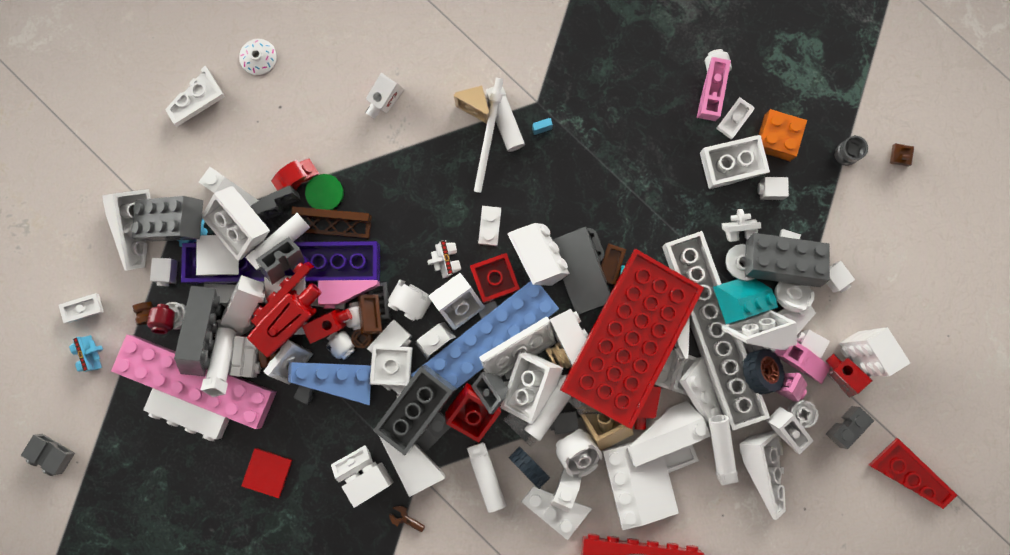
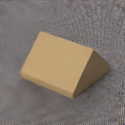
(473, 102)

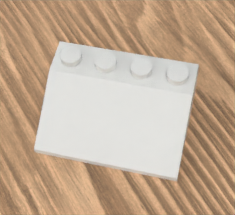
(640, 492)

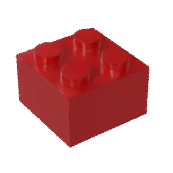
(495, 278)
(470, 415)

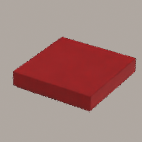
(267, 473)

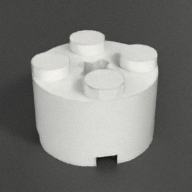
(410, 300)
(578, 453)

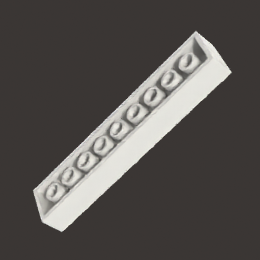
(720, 350)

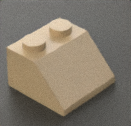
(605, 430)

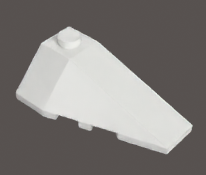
(120, 219)
(674, 430)
(762, 460)

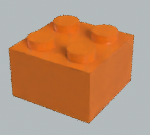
(781, 134)

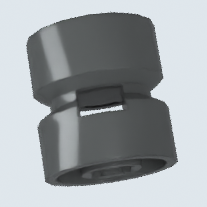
(851, 150)

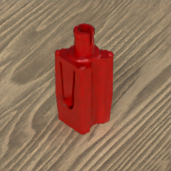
(284, 320)

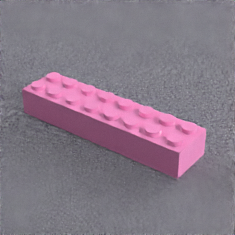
(157, 368)

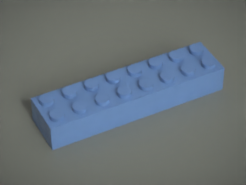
(461, 358)

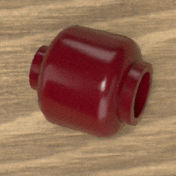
(161, 319)

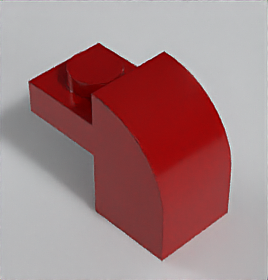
(294, 174)

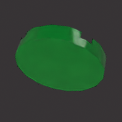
(324, 192)

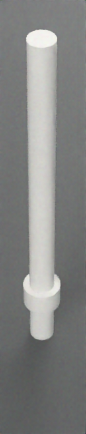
(495, 98)

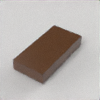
(612, 263)
(369, 314)

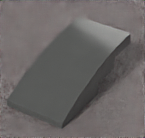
(272, 205)
(586, 280)

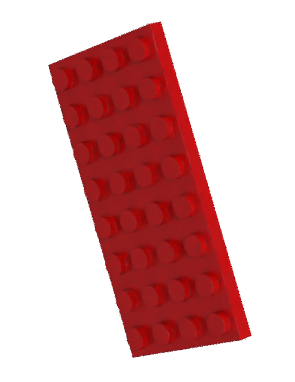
(632, 339)

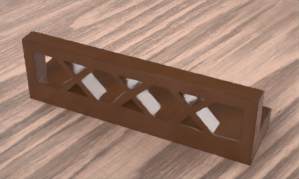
(337, 216)

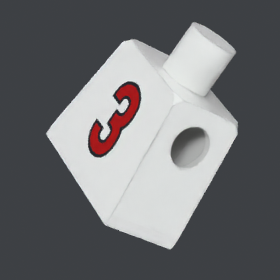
(385, 89)

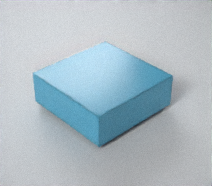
(542, 126)

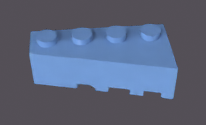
(335, 379)

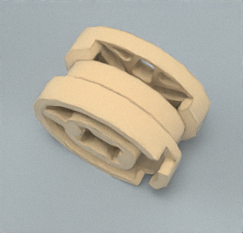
(559, 354)

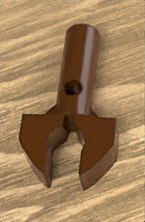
(406, 519)

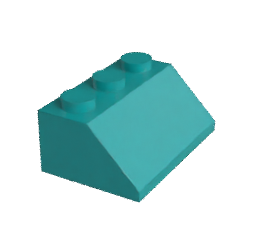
(744, 299)

